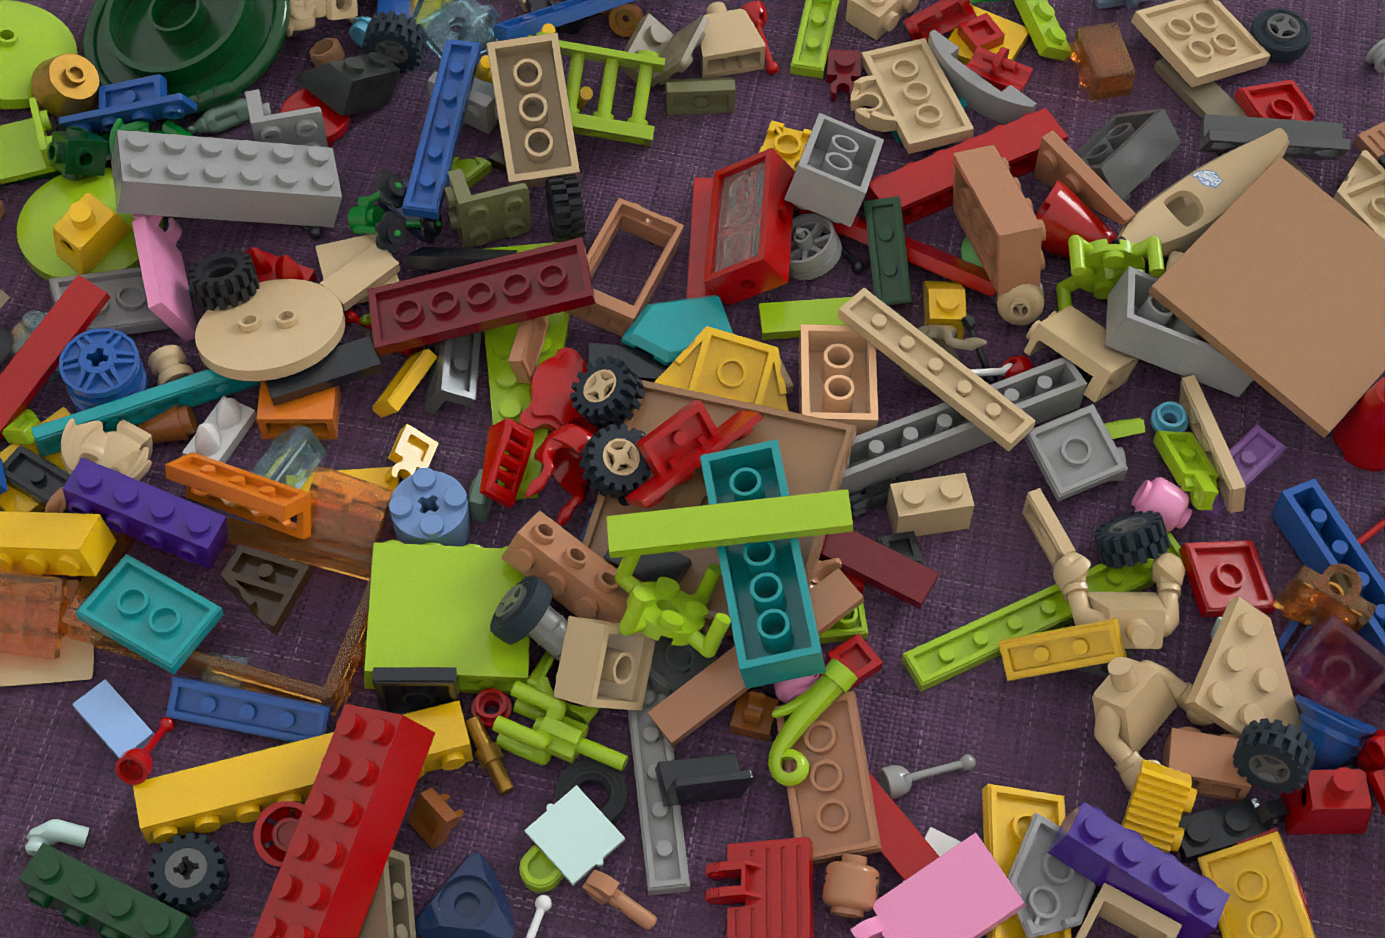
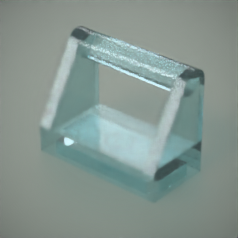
(291, 457)

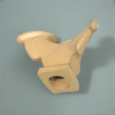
(307, 11)
(121, 450)

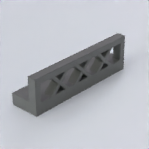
(1306, 138)
(453, 372)

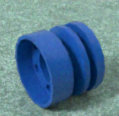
(101, 368)

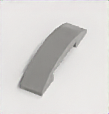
(979, 94)

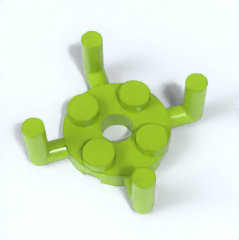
(1100, 265)
(670, 612)

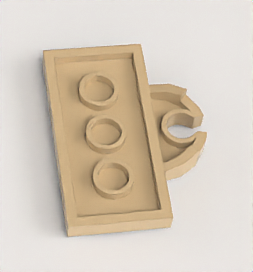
(909, 97)

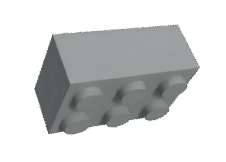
(834, 170)

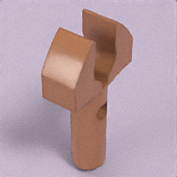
(605, 890)

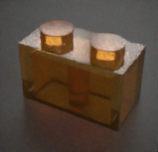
(1102, 61)

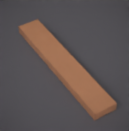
(722, 680)

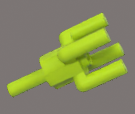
(551, 732)

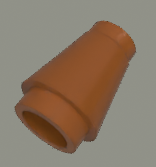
(171, 425)

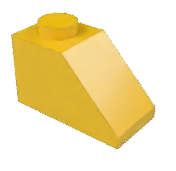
(944, 304)

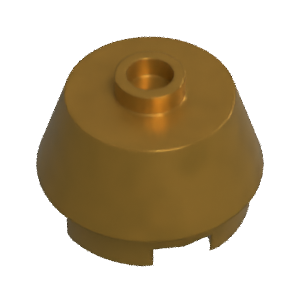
(66, 85)

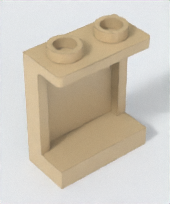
(1084, 345)

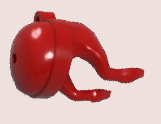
(561, 458)

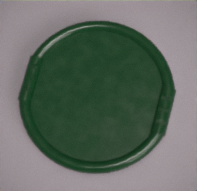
(200, 46)

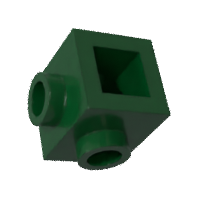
(77, 153)

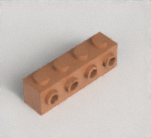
(573, 571)

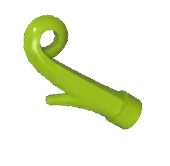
(804, 712)

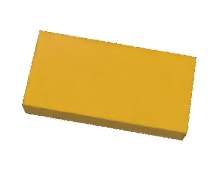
(404, 382)

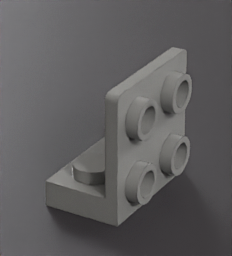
(290, 127)

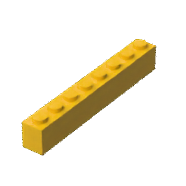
(247, 784)

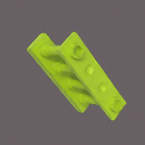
(602, 122)

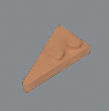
(1061, 163)

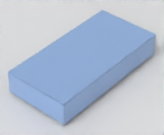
(112, 719)

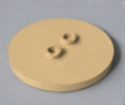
(272, 334)

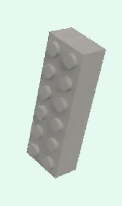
(225, 179)

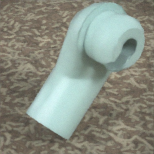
(53, 832)

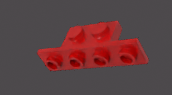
(678, 443)

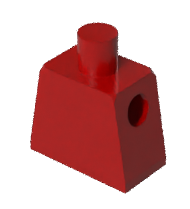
(1333, 803)

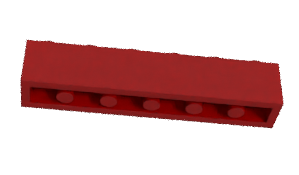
(928, 183)

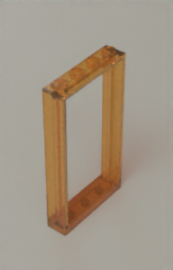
(350, 655)

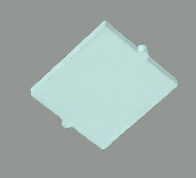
(574, 835)

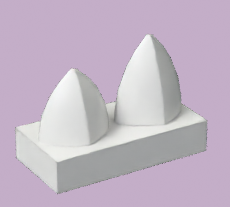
(222, 430)

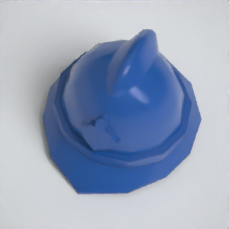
(1332, 734)

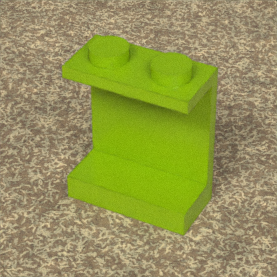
(25, 146)

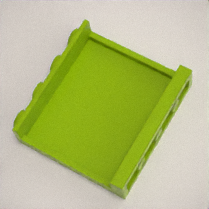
(436, 611)

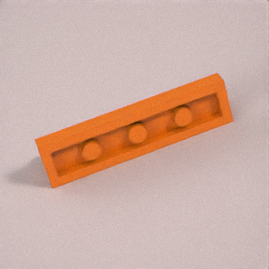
(243, 493)

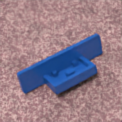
(132, 101)

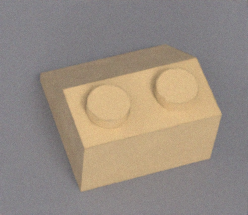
(603, 665)

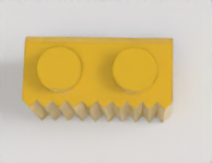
(1157, 805)

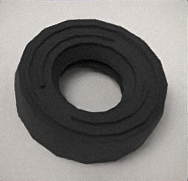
(596, 772)

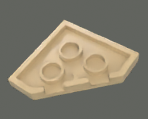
(1243, 673)

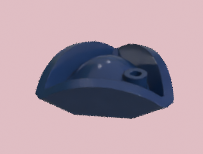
(467, 905)

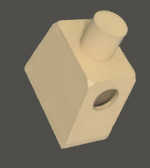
(730, 43)

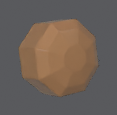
(326, 51)

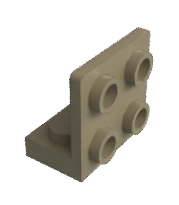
(674, 47)

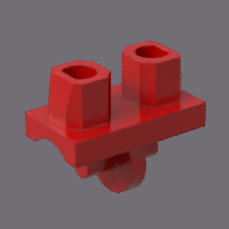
(999, 69)

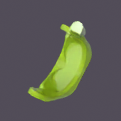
(539, 681)

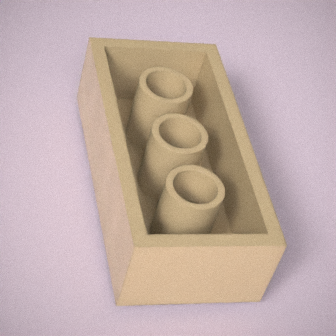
(533, 109)

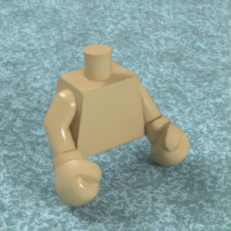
(1141, 615)
(1132, 708)

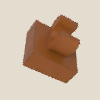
(753, 715)
(434, 817)

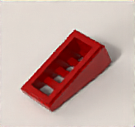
(518, 442)

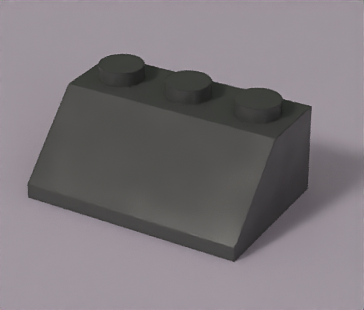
(1130, 148)

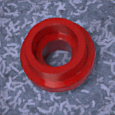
(488, 698)

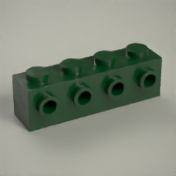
(98, 900)

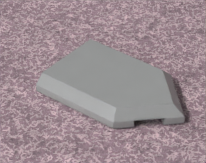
(1051, 890)

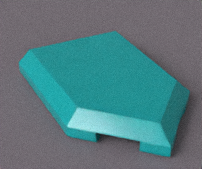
(672, 326)

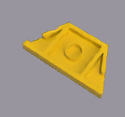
(729, 368)

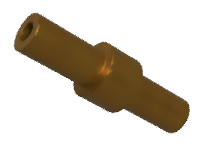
(489, 755)

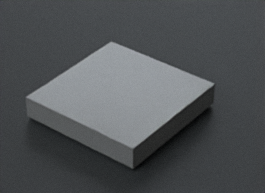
(1075, 452)

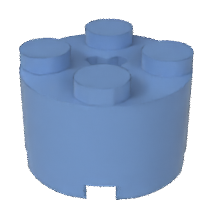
(430, 509)

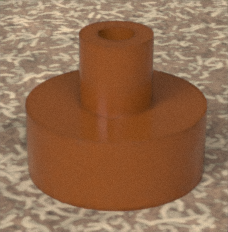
(620, 23)

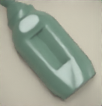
(222, 118)

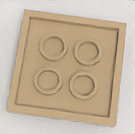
(1200, 39)

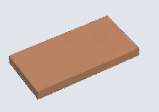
(836, 797)

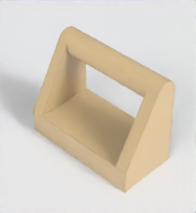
(1129, 915)

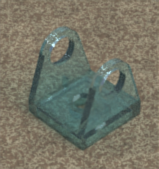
(440, 15)

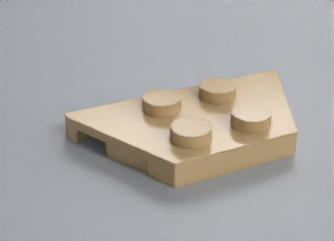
(1364, 192)

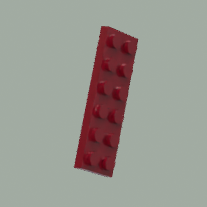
(480, 296)

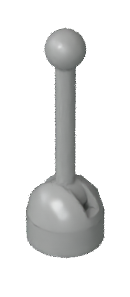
(898, 781)

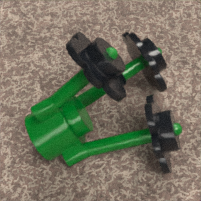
(390, 229)

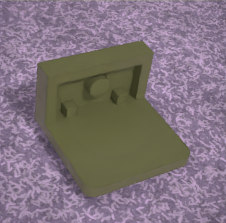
(486, 214)

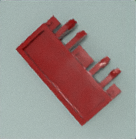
(773, 887)

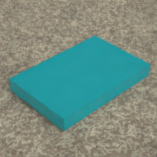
(149, 614)

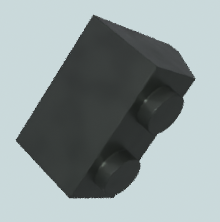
(353, 83)

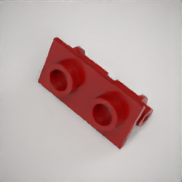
(941, 16)

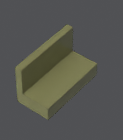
(700, 95)

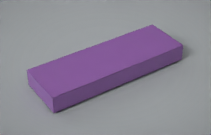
(1252, 457)

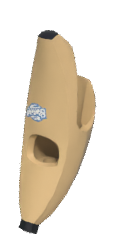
(1200, 198)

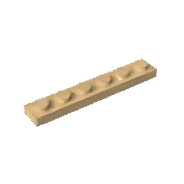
(936, 369)

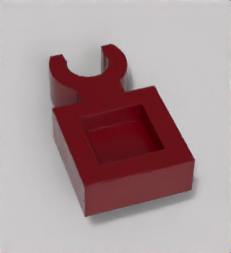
(843, 71)

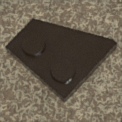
(265, 584)

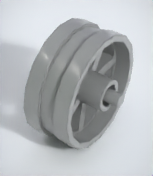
(808, 243)

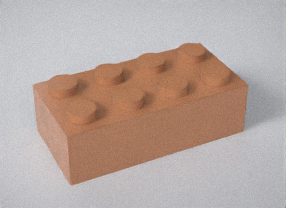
(997, 218)

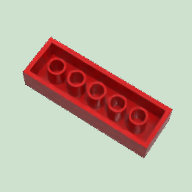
(347, 826)

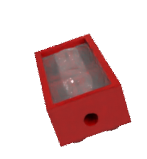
(749, 228)

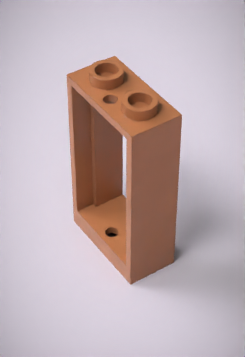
(661, 230)

